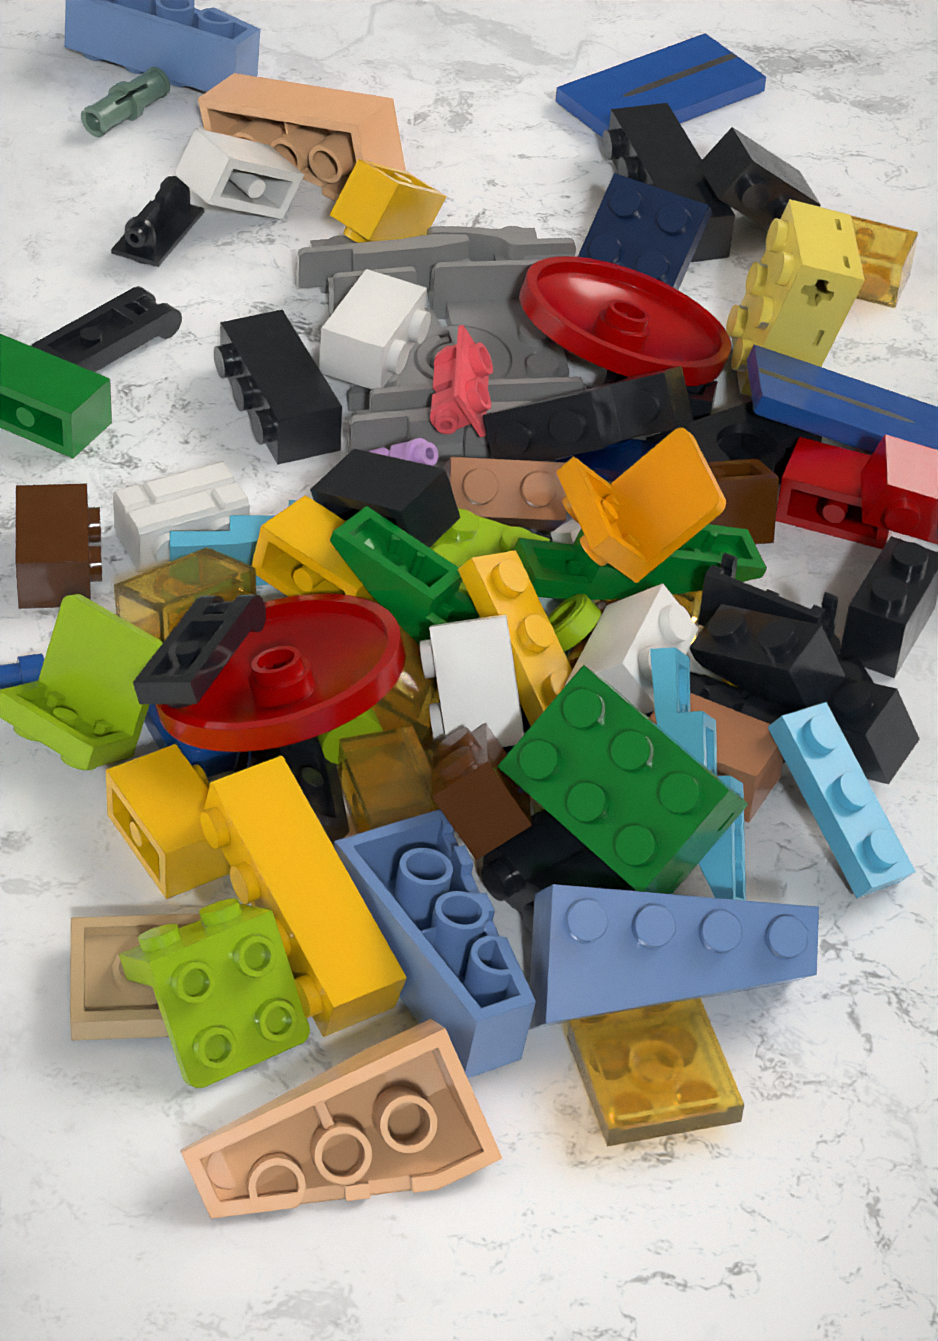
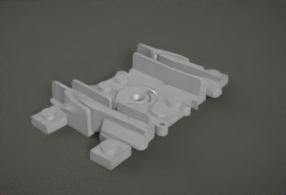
(471, 282)

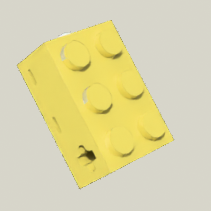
(798, 288)

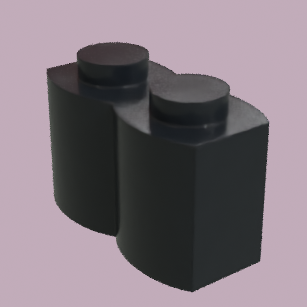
(540, 858)

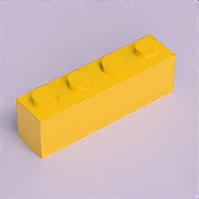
(290, 866)

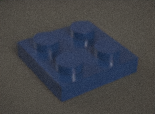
(646, 230)

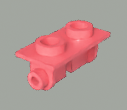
(461, 385)

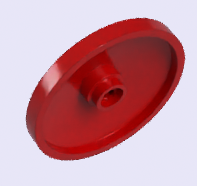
(623, 319)
(297, 677)

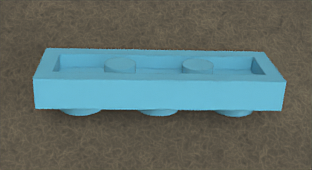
(841, 799)

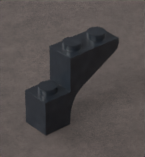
(590, 417)
(798, 669)

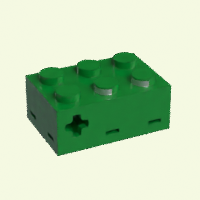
(622, 785)

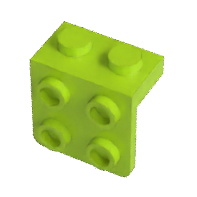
(85, 688)
(221, 989)

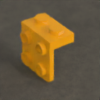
(647, 508)

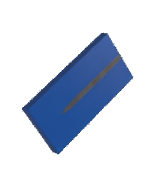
(688, 76)
(835, 403)

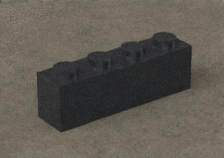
(655, 150)

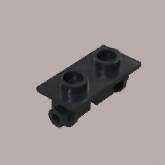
(159, 225)

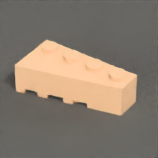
(307, 124)

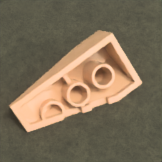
(359, 1130)

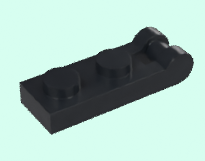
(112, 330)
(198, 649)

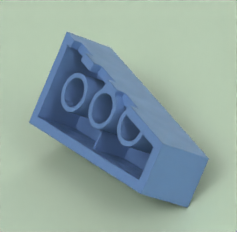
(184, 42)
(443, 937)
(646, 949)

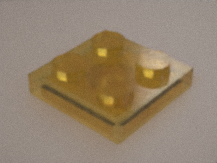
(654, 1072)

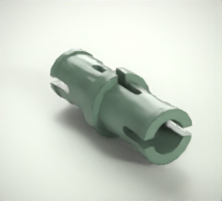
(125, 101)

